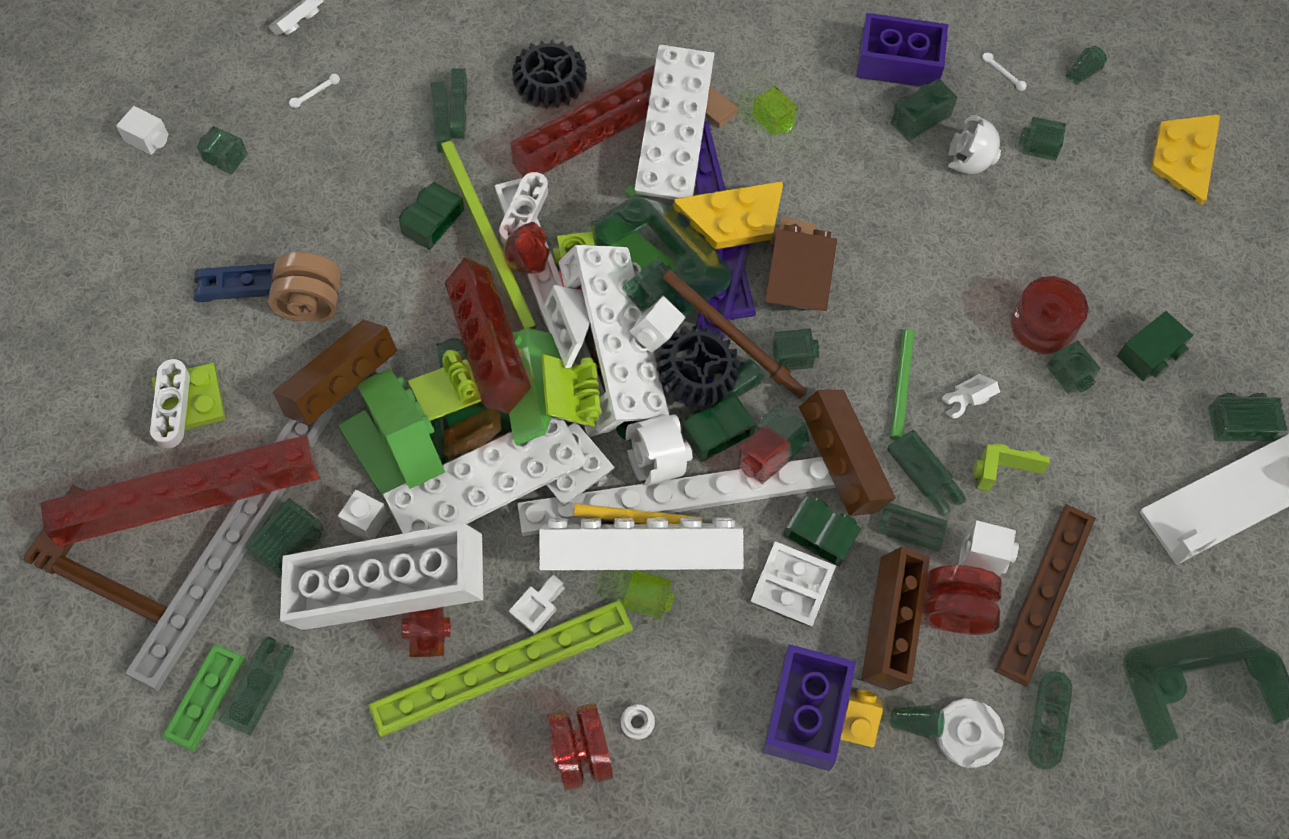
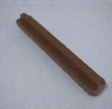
(109, 589)

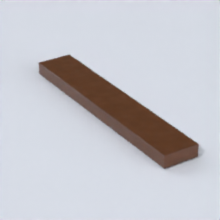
(1045, 595)

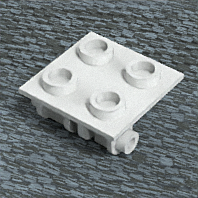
(577, 481)

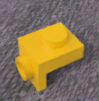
(862, 718)

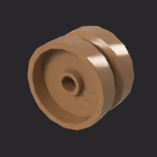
(304, 287)

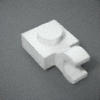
(973, 391)
(536, 607)

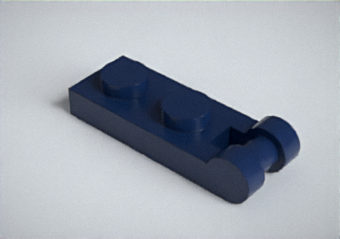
(233, 282)

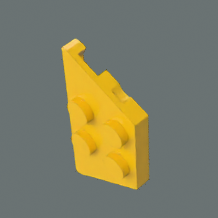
(1186, 153)
(734, 215)

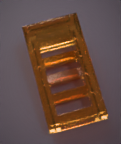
(471, 433)

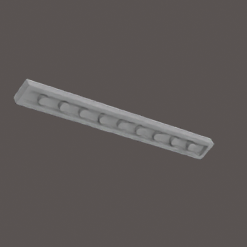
(211, 574)

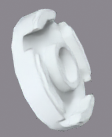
(962, 742)

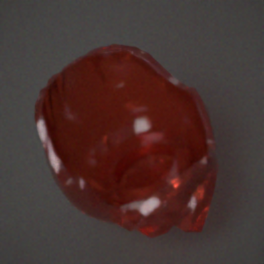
(526, 249)

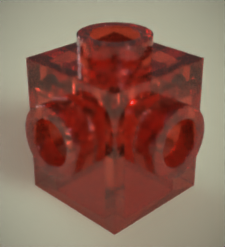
(429, 625)

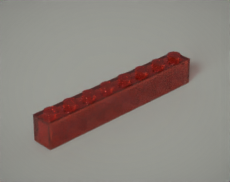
(179, 491)

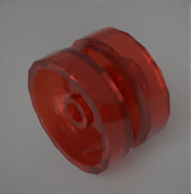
(1049, 314)
(963, 600)
(579, 746)

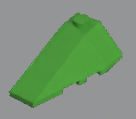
(529, 415)

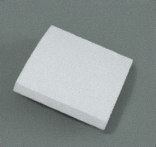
(787, 596)

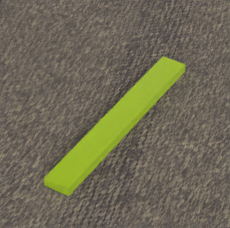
(487, 237)
(499, 668)

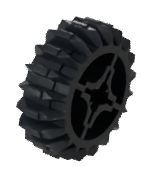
(546, 80)
(688, 379)

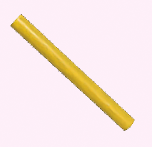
(610, 513)

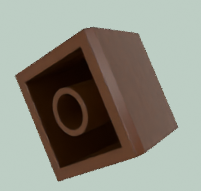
(801, 268)

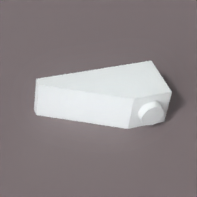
(567, 320)

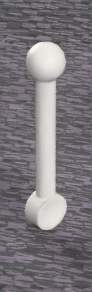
(988, 58)
(295, 102)

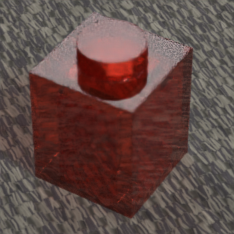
(763, 455)

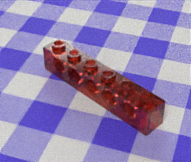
(583, 125)
(487, 336)

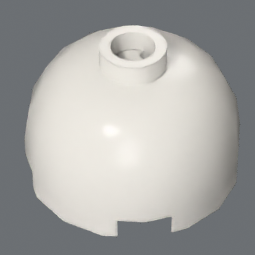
(979, 143)

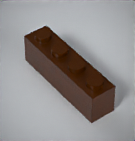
(335, 372)
(846, 452)
(896, 619)

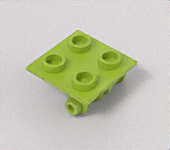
(446, 388)
(571, 391)

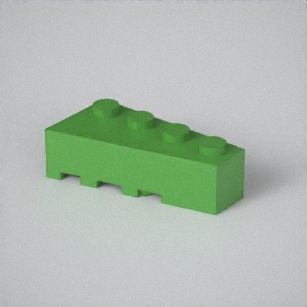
(402, 426)

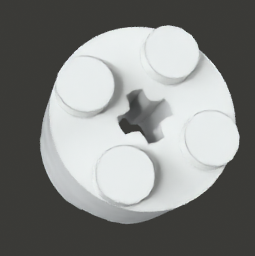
(658, 449)

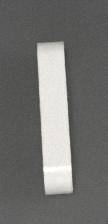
(523, 197)
(177, 415)

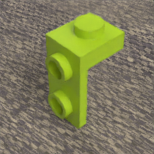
(999, 454)

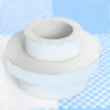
(637, 711)

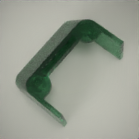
(697, 263)
(1158, 677)

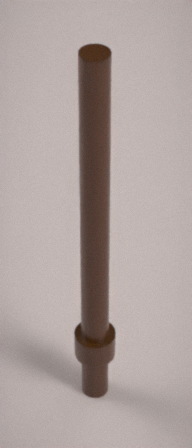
(778, 372)

